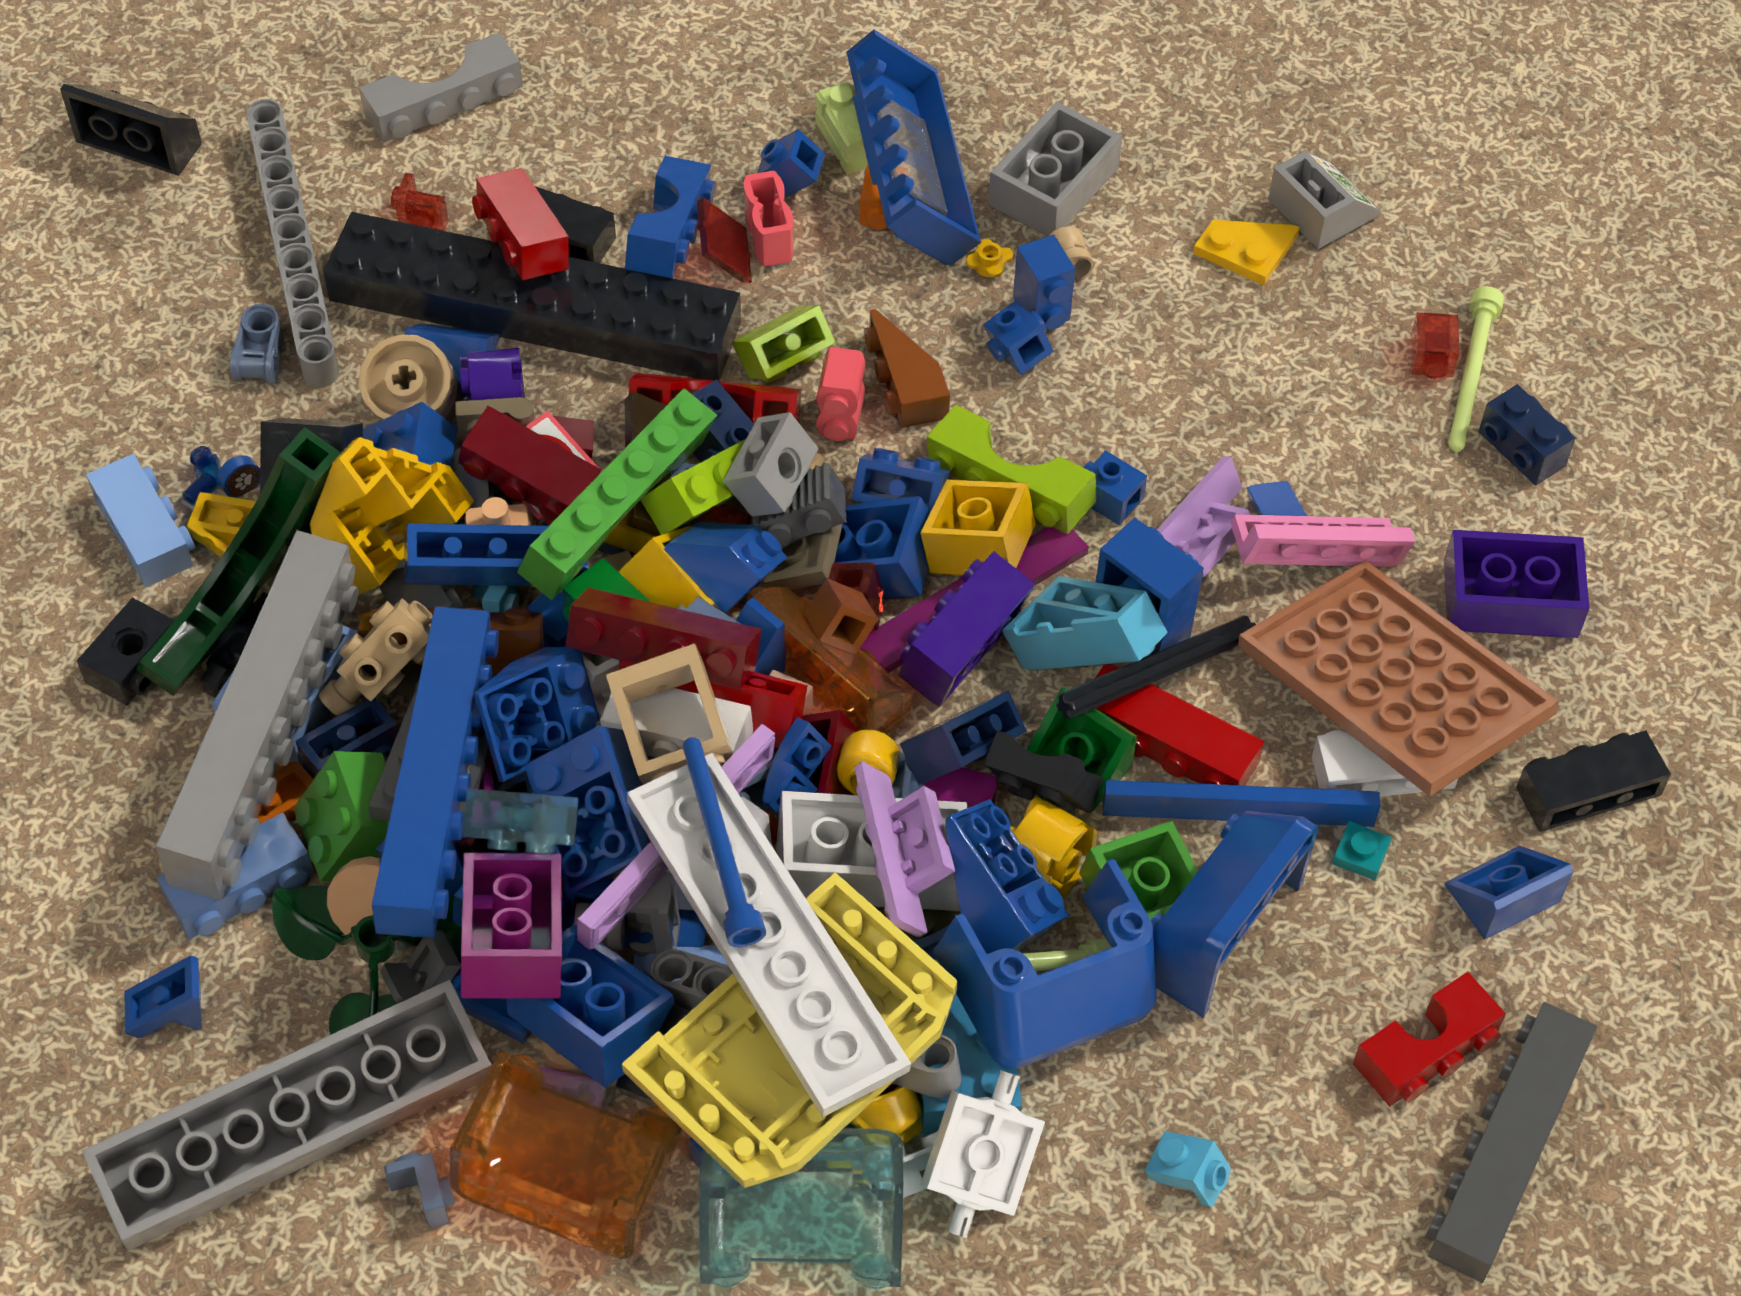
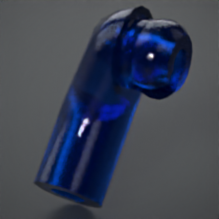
(206, 469)

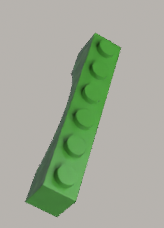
(596, 512)

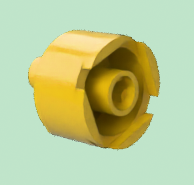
(1056, 842)

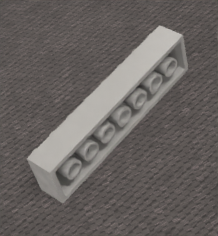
(257, 717)
(287, 1115)

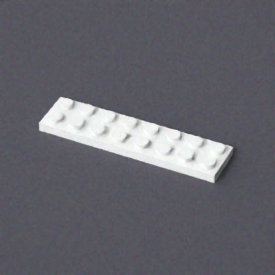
(796, 970)

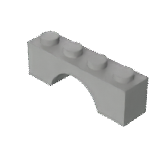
(403, 106)

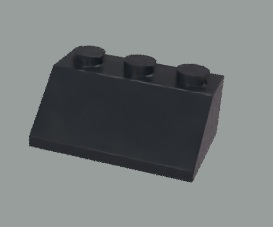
(131, 127)

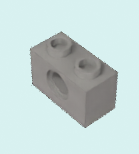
(771, 464)

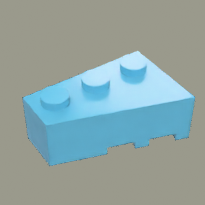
(1084, 626)

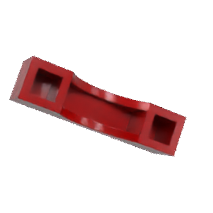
(753, 399)

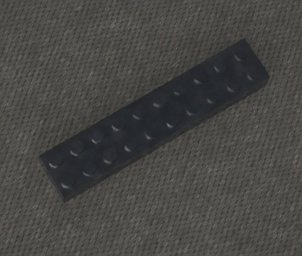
(578, 310)

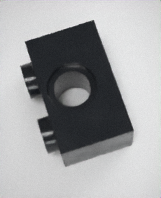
(108, 661)

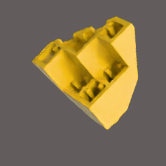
(373, 499)

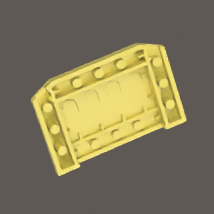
(731, 1081)

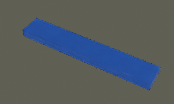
(1223, 801)

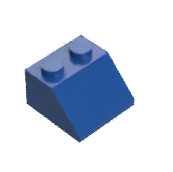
(726, 559)

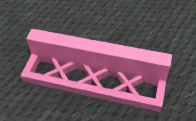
(1320, 540)

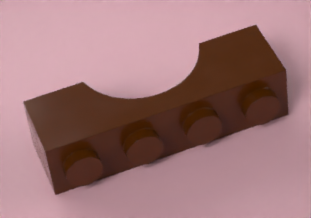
(518, 636)

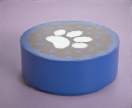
(238, 476)

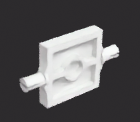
(982, 1153)

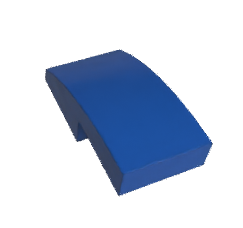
(794, 763)

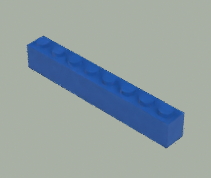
(433, 775)

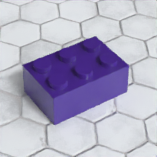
(1516, 583)
(963, 627)

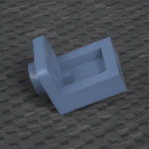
(421, 1170)

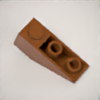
(912, 376)

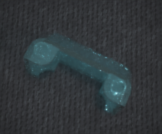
(830, 1211)

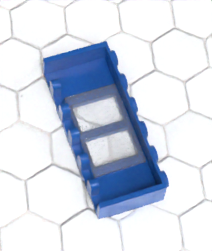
(912, 149)

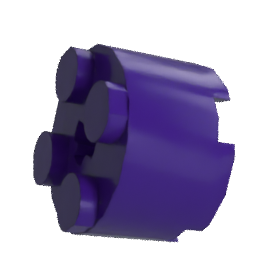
(492, 374)

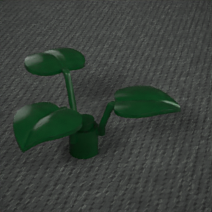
(311, 934)

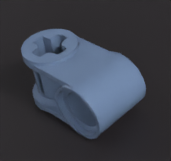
(257, 345)

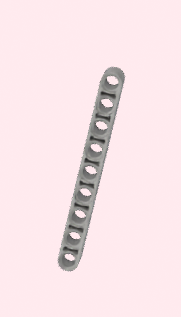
(292, 244)

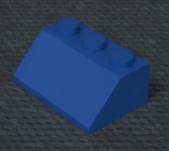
(601, 1013)

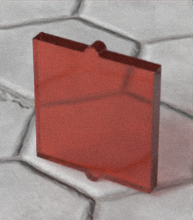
(724, 241)

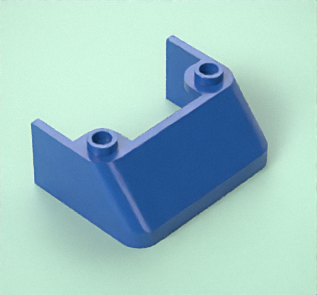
(1225, 901)
(1037, 1016)

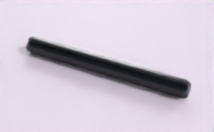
(1152, 668)

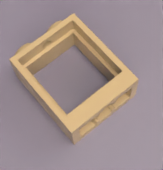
(655, 677)

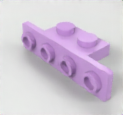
(1204, 517)
(907, 845)

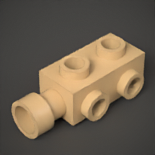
(381, 652)

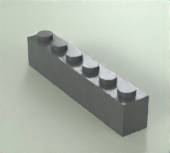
(1511, 1143)

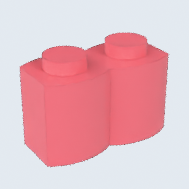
(768, 218)
(840, 394)

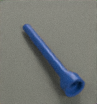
(742, 923)

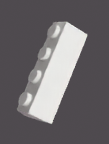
(829, 835)

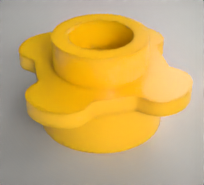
(988, 266)

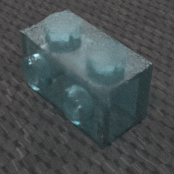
(521, 818)

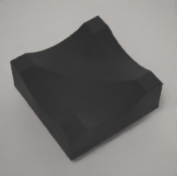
(1052, 778)

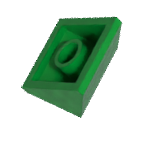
(1092, 737)

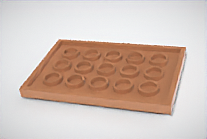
(1398, 677)

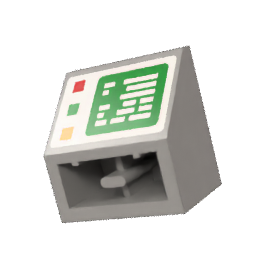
(1318, 199)

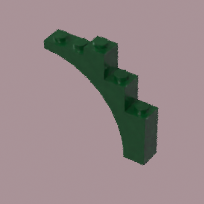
(246, 564)

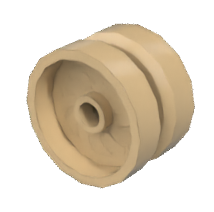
(406, 363)

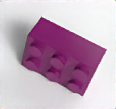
(511, 926)

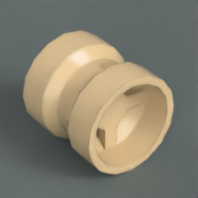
(1074, 246)

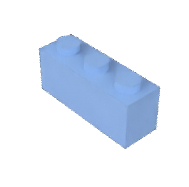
(141, 519)

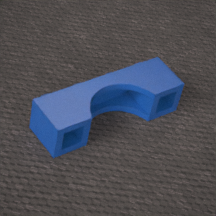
(663, 238)

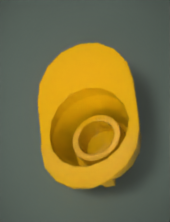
(895, 1111)

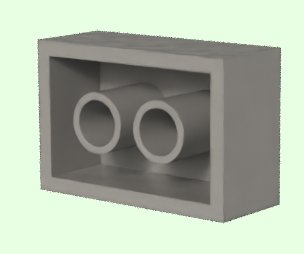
(1054, 169)

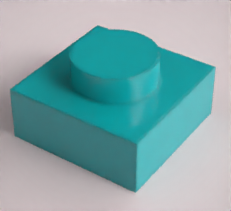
(1362, 850)

